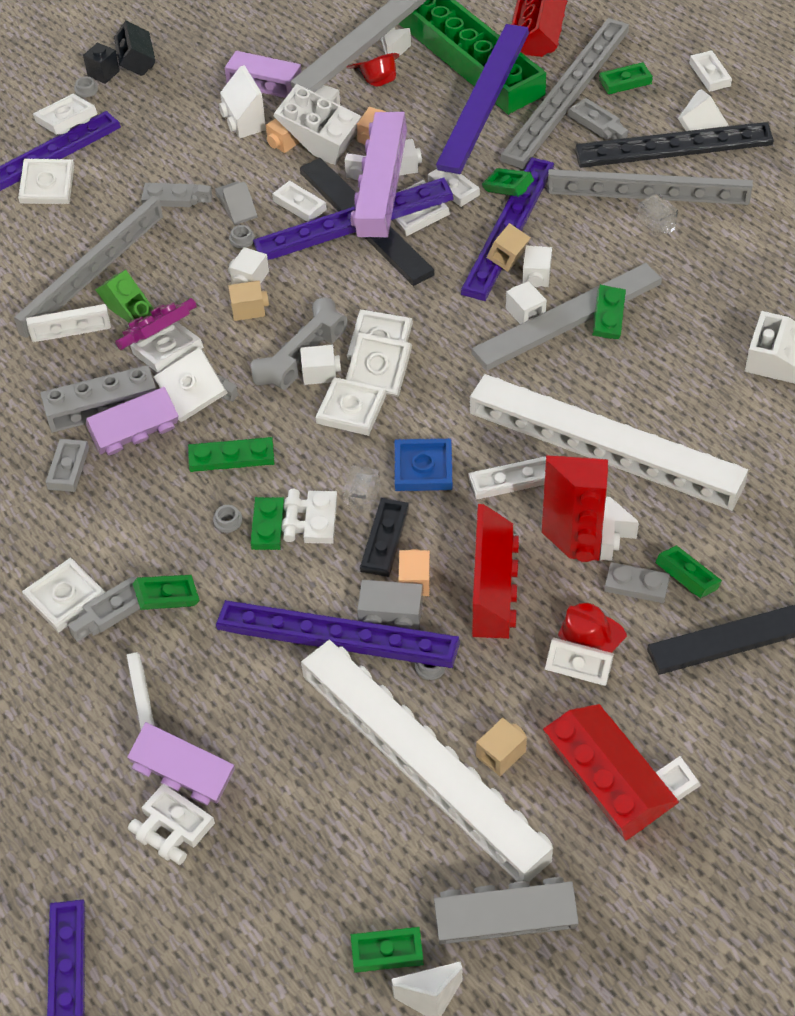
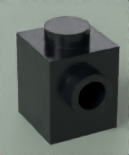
(101, 63)

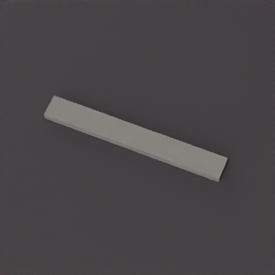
(355, 44)
(644, 186)
(91, 263)
(559, 319)

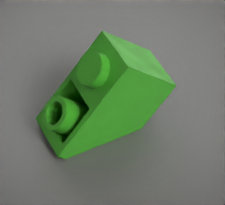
(124, 297)

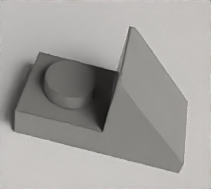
(237, 202)

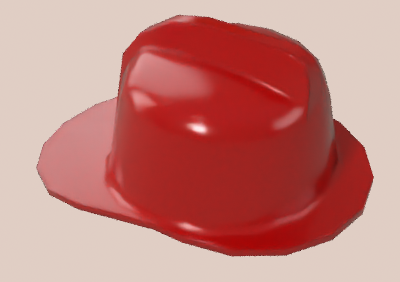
(378, 70)
(590, 627)

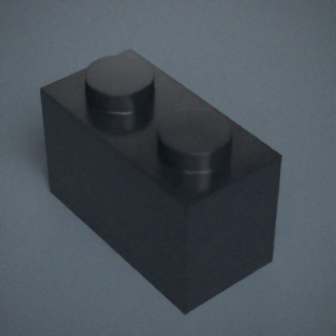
(134, 48)

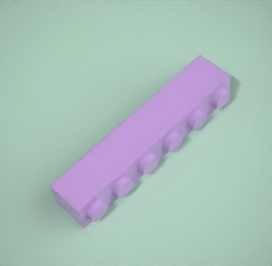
(380, 175)

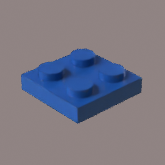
(423, 464)

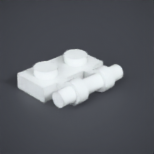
(319, 520)
(176, 815)

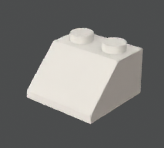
(243, 104)

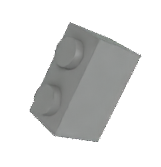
(391, 603)

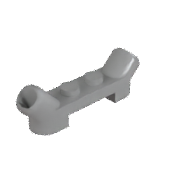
(282, 367)

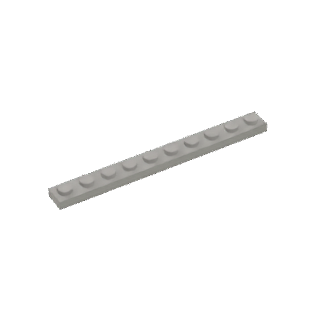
(564, 94)

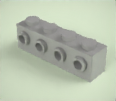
(74, 403)
(505, 912)

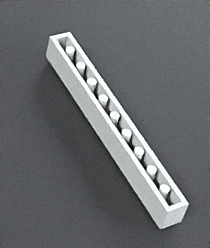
(603, 438)
(428, 763)

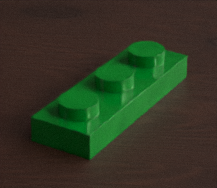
(231, 454)

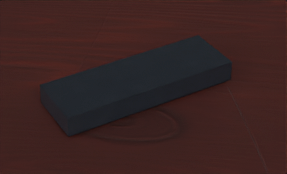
(384, 537)

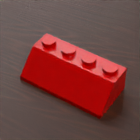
(544, 24)
(575, 505)
(493, 575)
(610, 768)

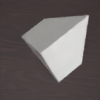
(701, 113)
(429, 989)

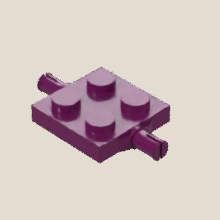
(160, 318)

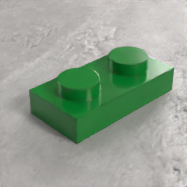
(625, 78)
(508, 182)
(609, 312)
(267, 523)
(688, 571)
(165, 592)
(387, 949)

